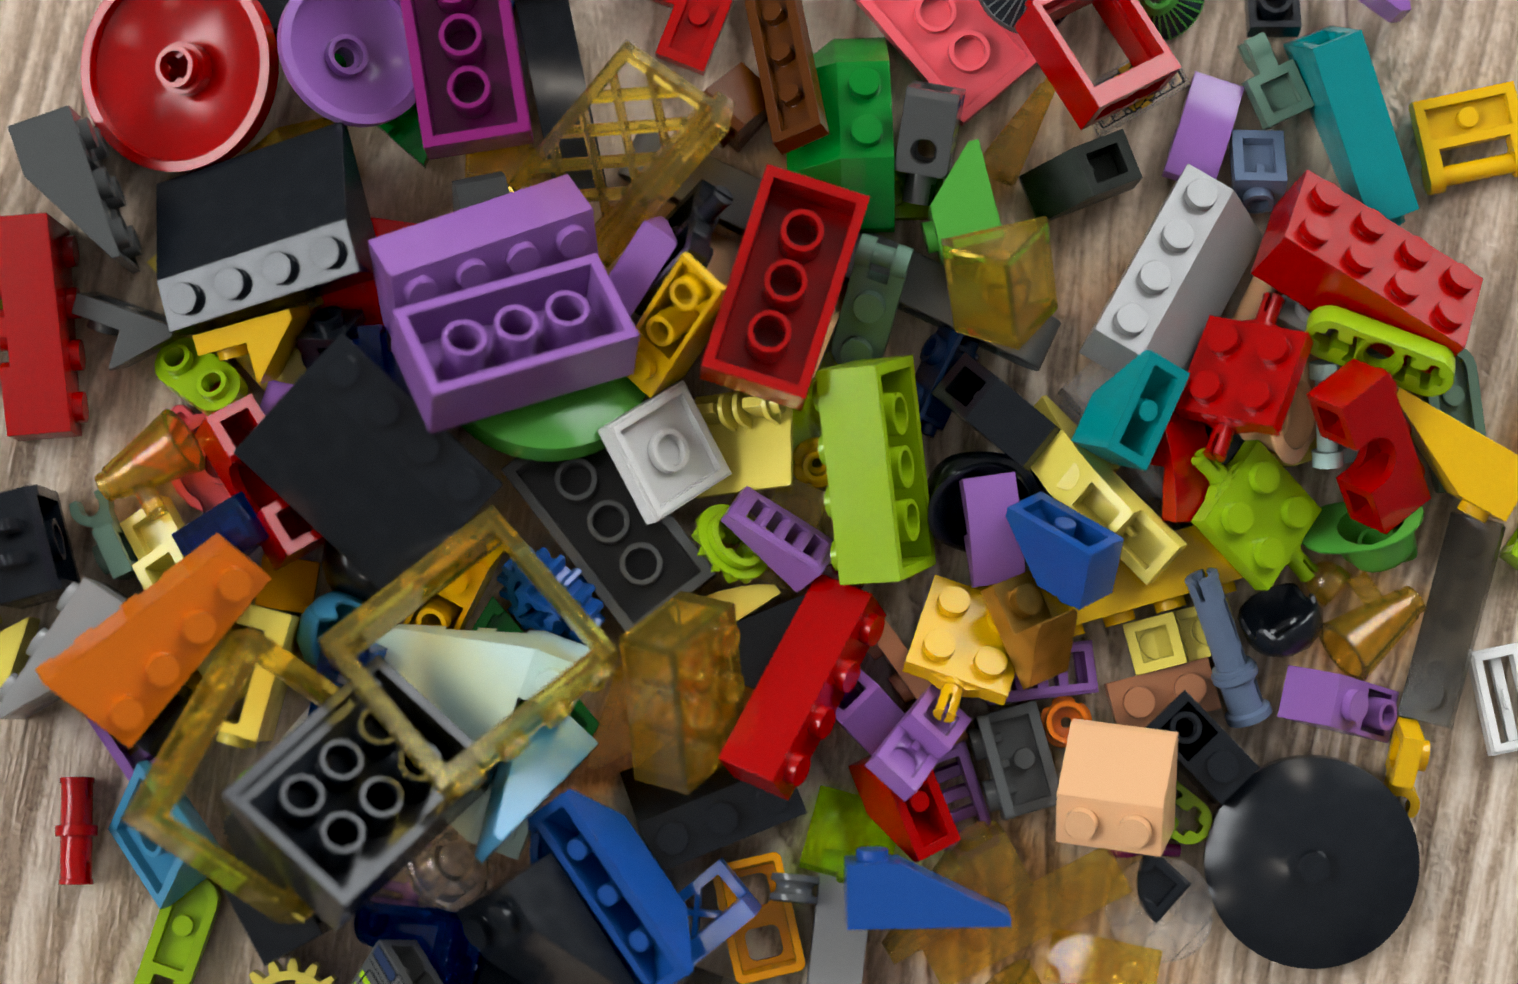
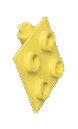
(753, 440)

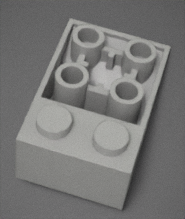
(81, 608)

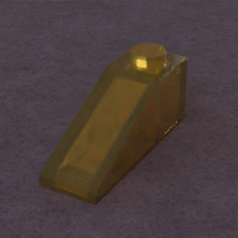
(979, 861)

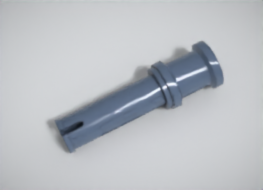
(1233, 670)

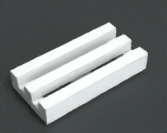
(1483, 697)

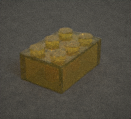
(682, 689)

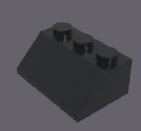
(706, 819)

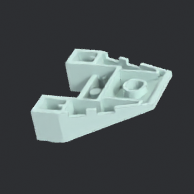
(477, 684)

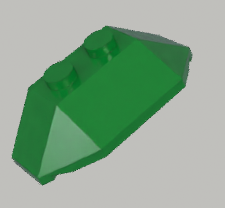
(860, 124)

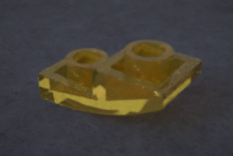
(1095, 959)

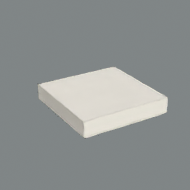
(664, 452)

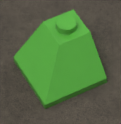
(962, 203)

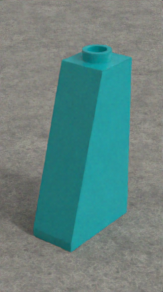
(1354, 119)

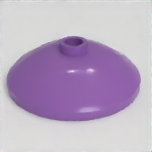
(371, 40)

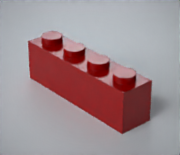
(803, 687)

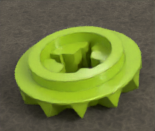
(735, 565)

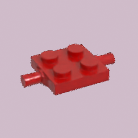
(1244, 376)

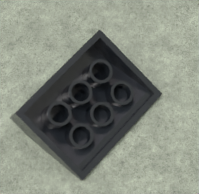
(262, 232)
(364, 466)
(345, 802)

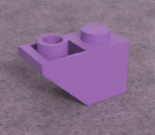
(1338, 703)

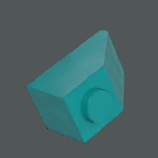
(1132, 411)

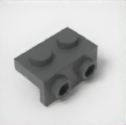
(1016, 760)

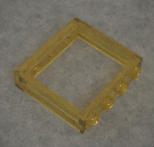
(417, 587)
(185, 748)

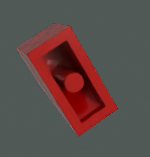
(917, 825)

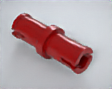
(76, 831)

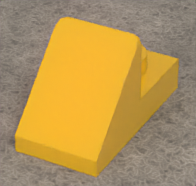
(265, 338)

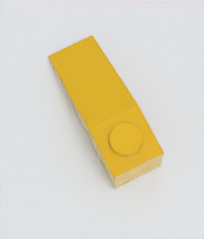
(1464, 460)

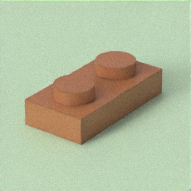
(1142, 697)

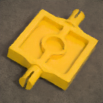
(959, 648)

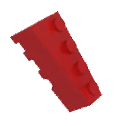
(40, 330)

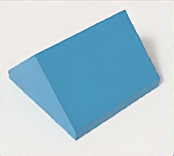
(160, 871)

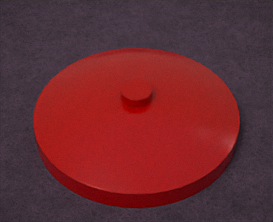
(179, 79)

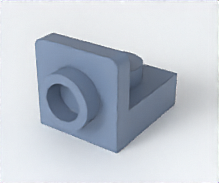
(1258, 168)

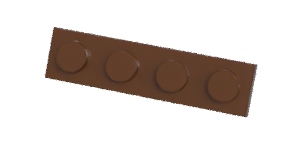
(787, 73)

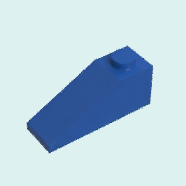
(900, 894)

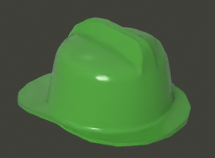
(1361, 545)

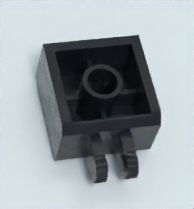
(34, 548)
(268, 937)

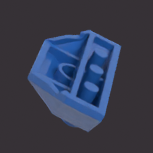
(617, 884)

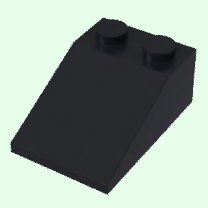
(541, 930)

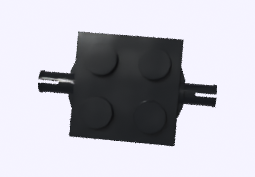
(693, 226)

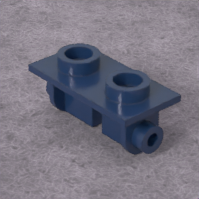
(937, 359)

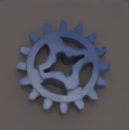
(534, 609)

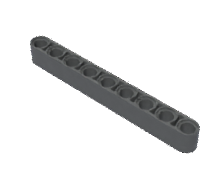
(926, 283)

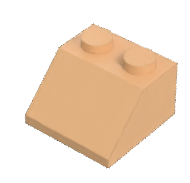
(1117, 787)

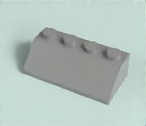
(1177, 275)

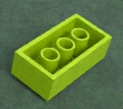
(874, 469)

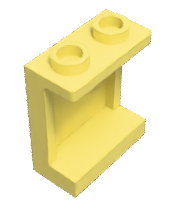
(265, 691)

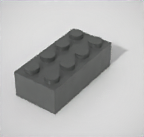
(606, 536)

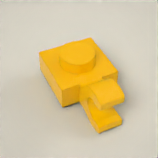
(1405, 757)

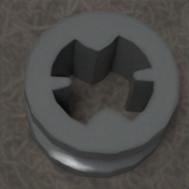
(794, 888)

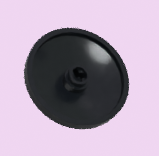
(1311, 862)

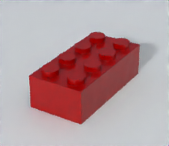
(1343, 254)
(784, 287)

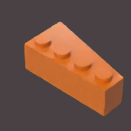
(156, 640)

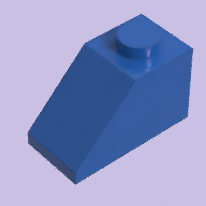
(1065, 549)

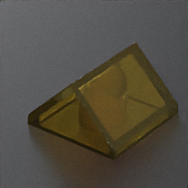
(1001, 281)

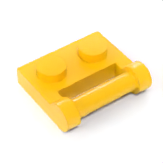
(1463, 121)

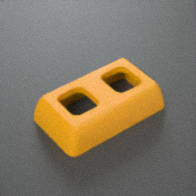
(772, 913)

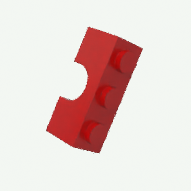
(1363, 413)
(219, 437)

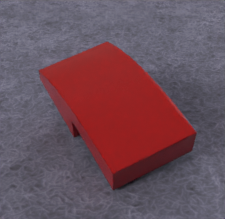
(1182, 483)

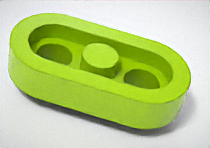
(197, 376)

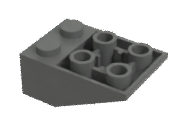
(65, 162)

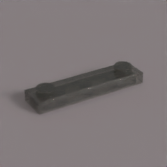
(1451, 620)

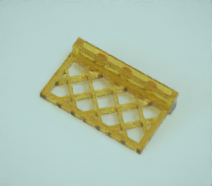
(662, 170)

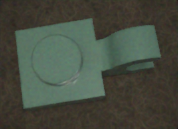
(1276, 89)
(112, 548)

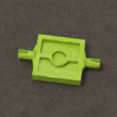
(1256, 515)

